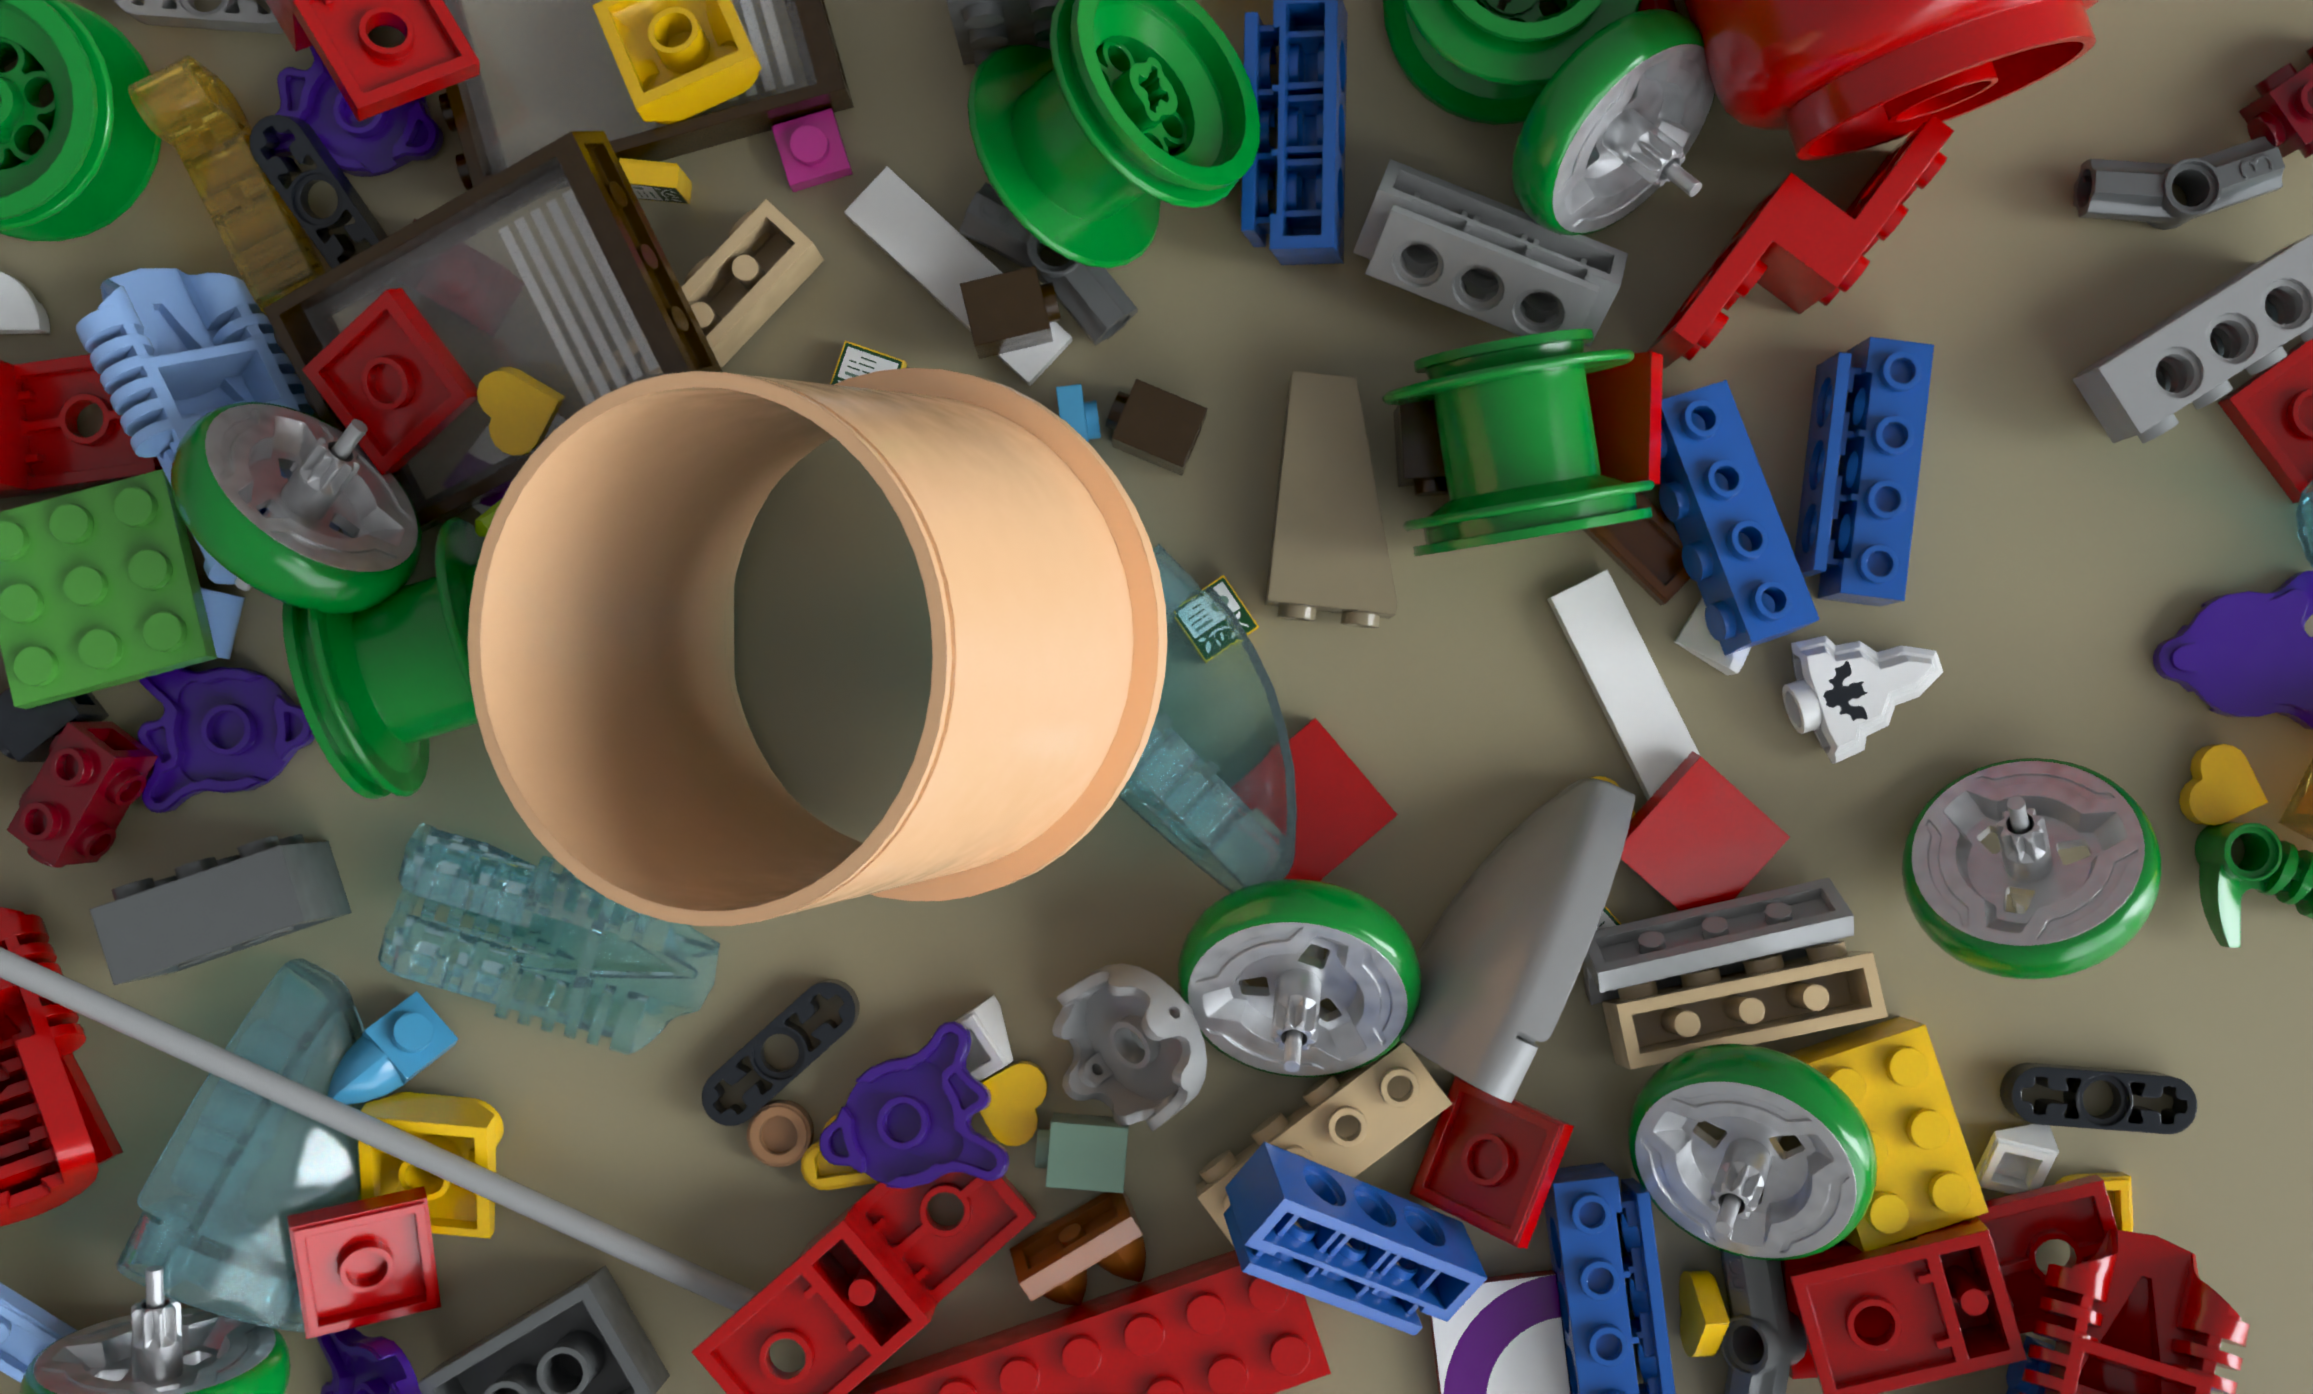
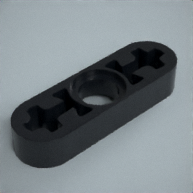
(307, 151)
(735, 1070)
(2116, 1118)

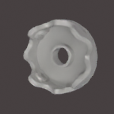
(1111, 1059)

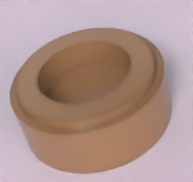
(780, 1133)

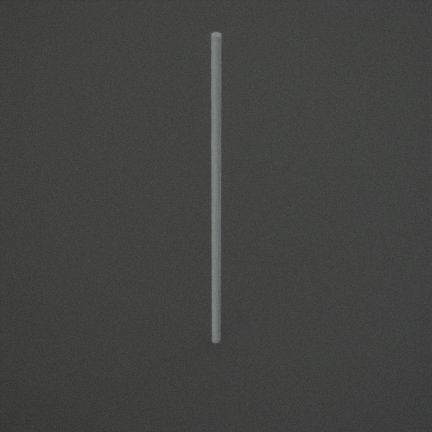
(370, 1130)

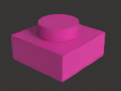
(812, 150)

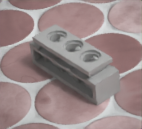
(1486, 251)
(2203, 346)

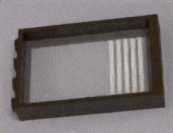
(555, 74)
(522, 273)

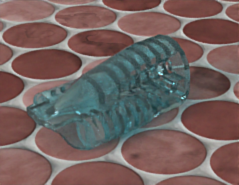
(557, 948)

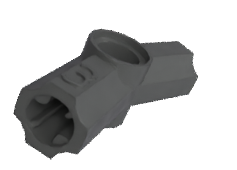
(2145, 189)
(1083, 290)
(1762, 1331)

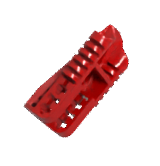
(42, 1131)
(2136, 1323)

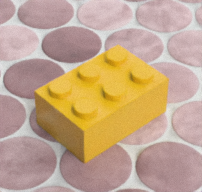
(1918, 1142)

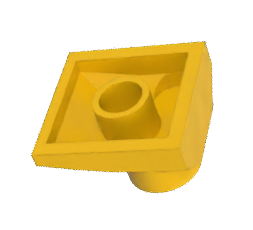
(678, 54)
(452, 1123)

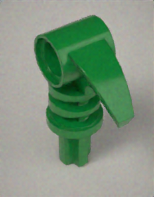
(2267, 867)

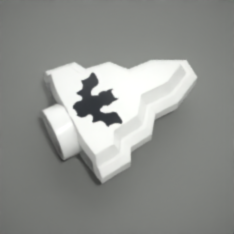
(1852, 690)

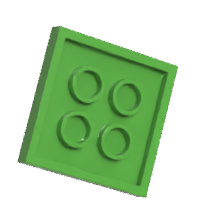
(98, 591)

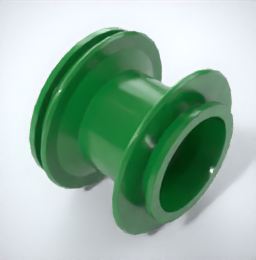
(1486, 59)
(1111, 121)
(95, 140)
(1518, 441)
(391, 673)

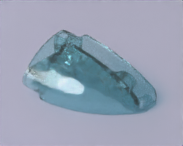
(1219, 750)
(247, 1163)

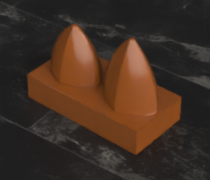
(1099, 1232)

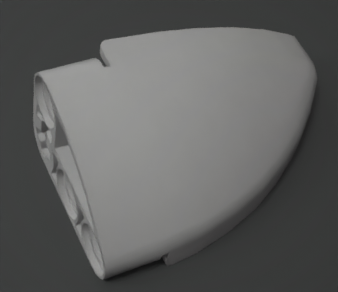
(1518, 937)

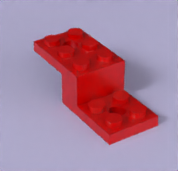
(377, 76)
(1804, 243)
(41, 436)
(863, 1287)
(1950, 1292)

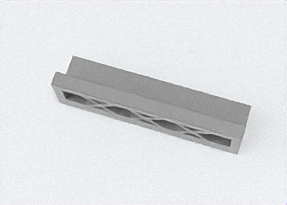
(1715, 936)

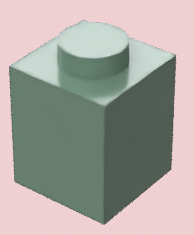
(1083, 1152)

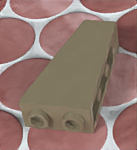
(1327, 513)

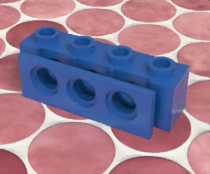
(1310, 131)
(1877, 474)
(1332, 1208)
(1593, 1287)

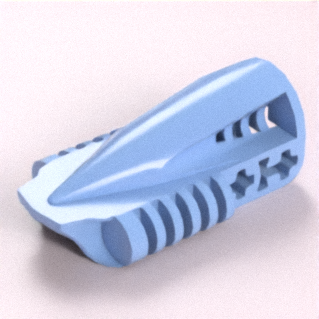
(180, 349)

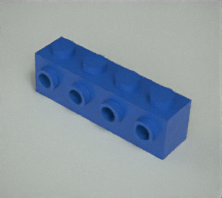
(1728, 522)

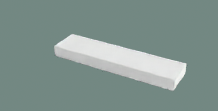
(938, 259)
(1624, 679)

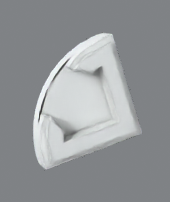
(20, 309)

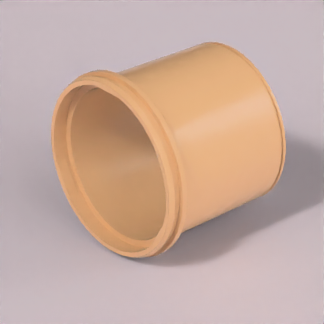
(614, 641)

